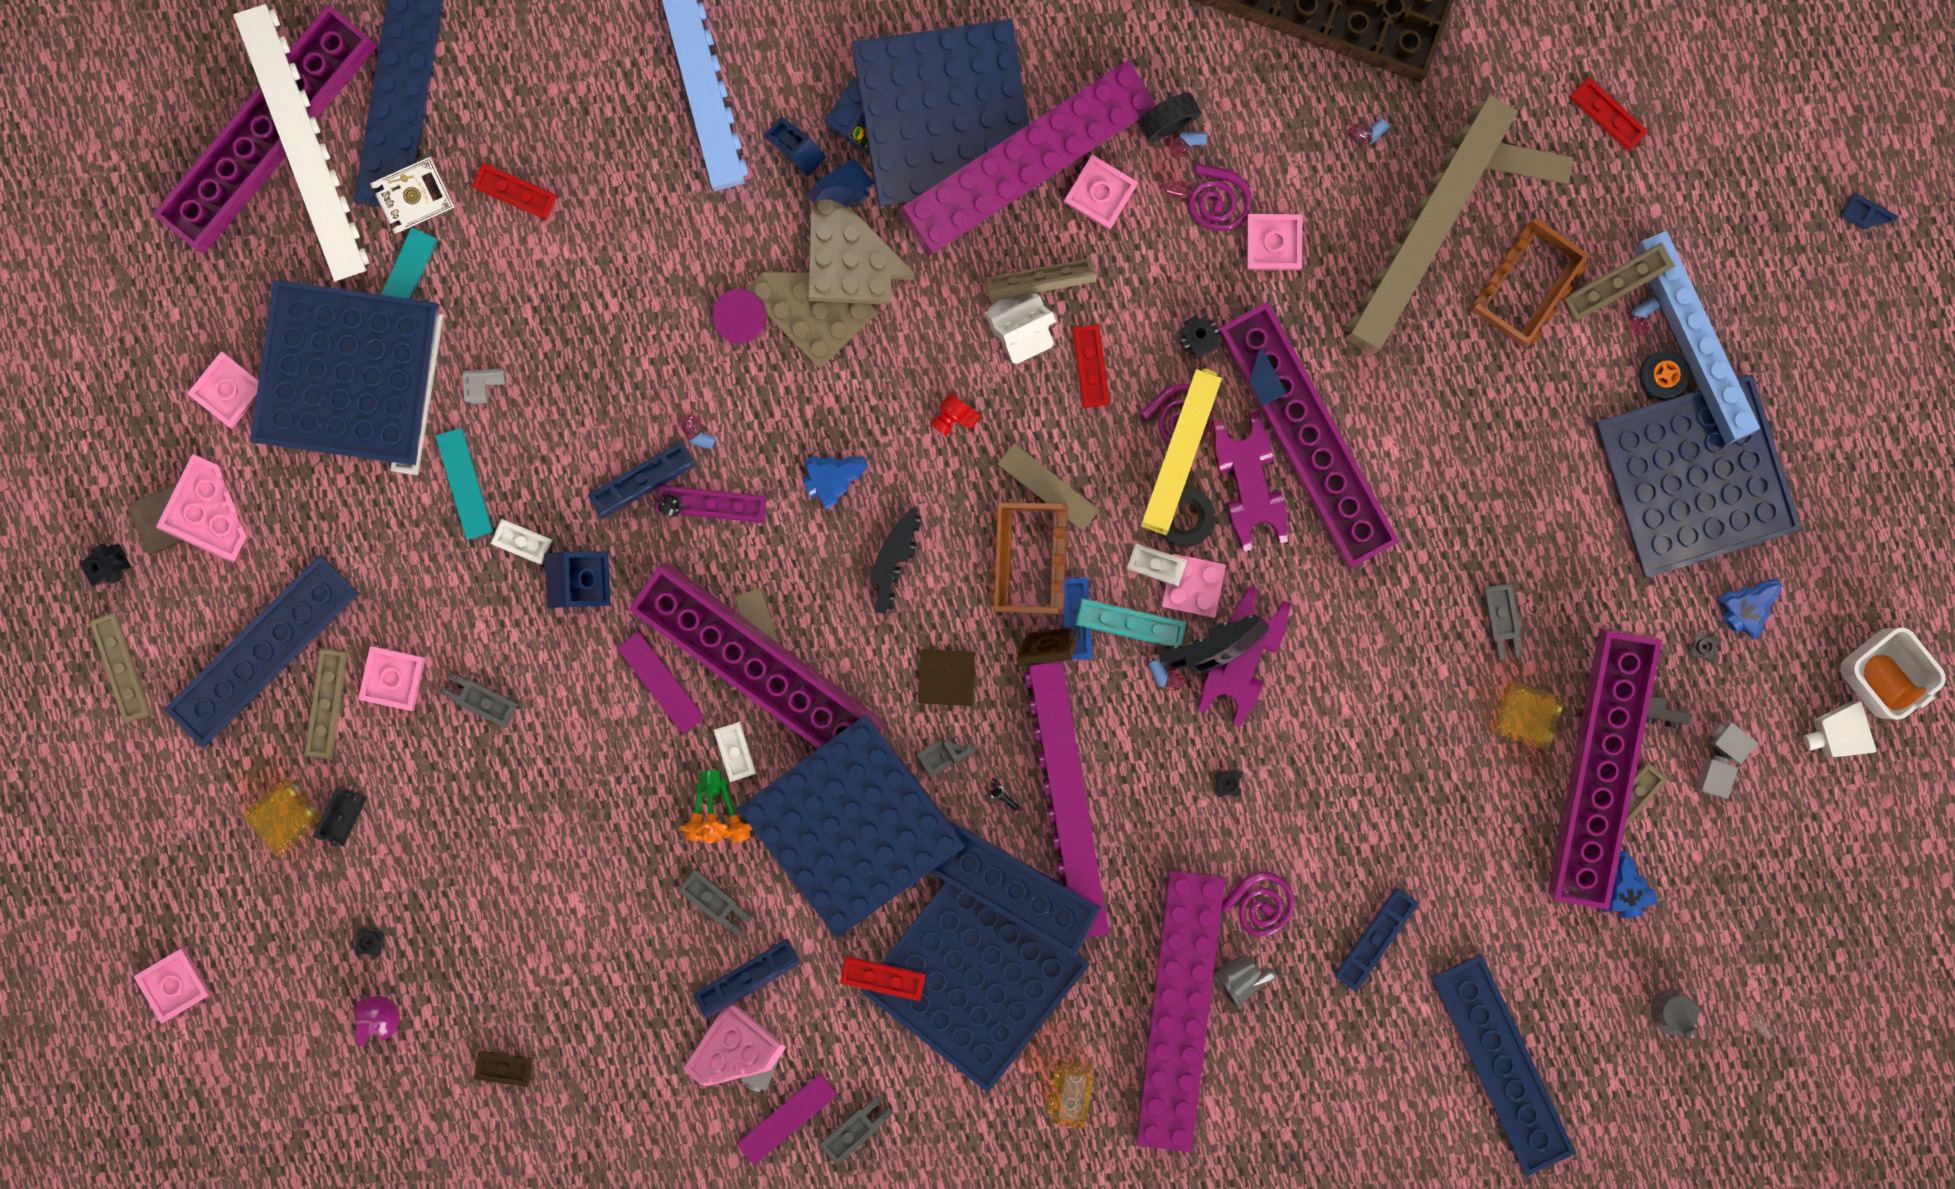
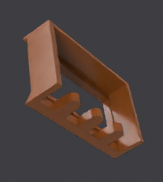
(1559, 289)
(1002, 546)

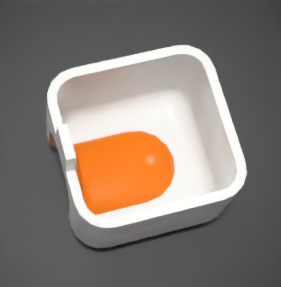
(1893, 673)

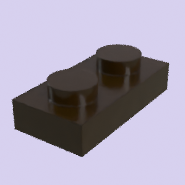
(503, 1068)

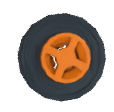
(1674, 371)

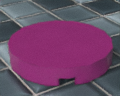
(739, 316)

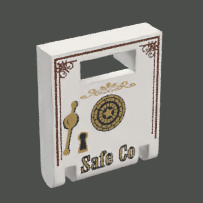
(407, 196)

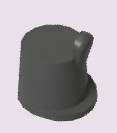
(1242, 979)
(1675, 1012)

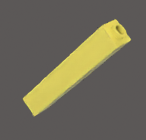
(1181, 451)

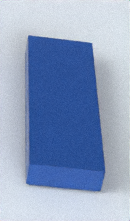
(1074, 590)

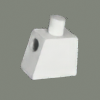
(1842, 732)

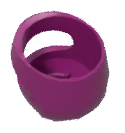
(376, 1016)

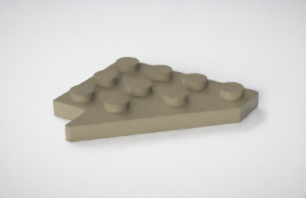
(849, 258)
(813, 326)

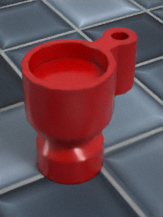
(954, 411)

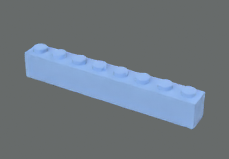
(705, 93)
(1701, 346)

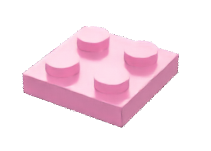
(1101, 192)
(1274, 241)
(225, 390)
(1197, 589)
(391, 678)
(172, 985)

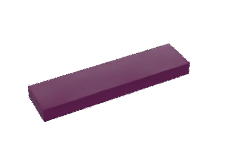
(718, 504)
(660, 682)
(787, 1118)

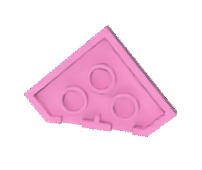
(203, 511)
(733, 1049)

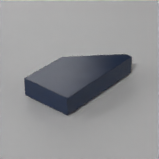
(1865, 213)
(1265, 381)

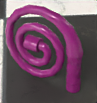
(1217, 206)
(1161, 399)
(1266, 908)

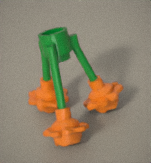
(711, 830)

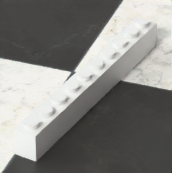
(300, 141)

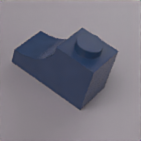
(795, 146)
(845, 184)

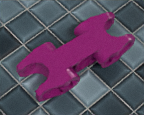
(1246, 462)
(1236, 676)

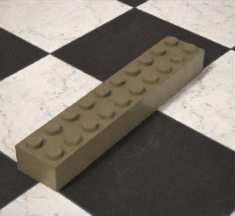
(1432, 222)

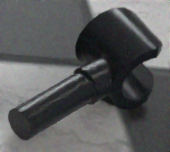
(999, 793)

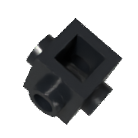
(1197, 346)
(111, 564)

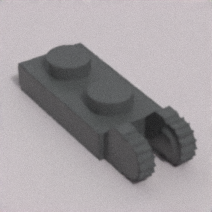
(1503, 619)
(481, 700)
(712, 900)
(853, 1132)

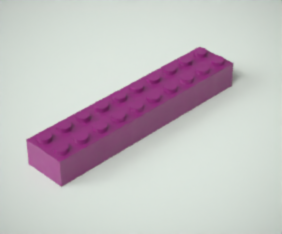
(250, 143)
(1027, 158)
(1311, 440)
(746, 657)
(1604, 767)
(1065, 786)
(1179, 1010)

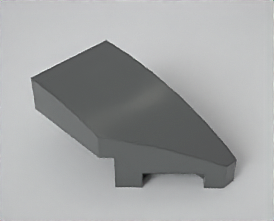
(941, 755)

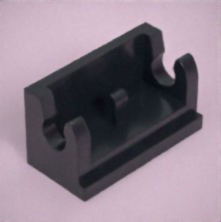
(340, 816)

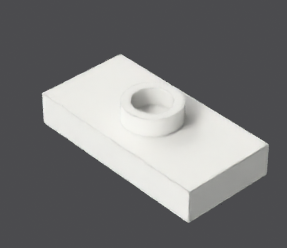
(521, 541)
(1157, 564)
(735, 751)

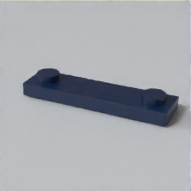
(641, 480)
(1375, 939)
(747, 978)

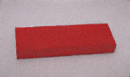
(1608, 114)
(514, 191)
(1091, 366)
(882, 978)

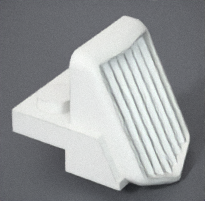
(1021, 325)

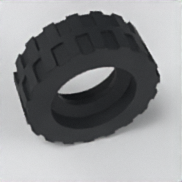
(1169, 116)
(1205, 521)

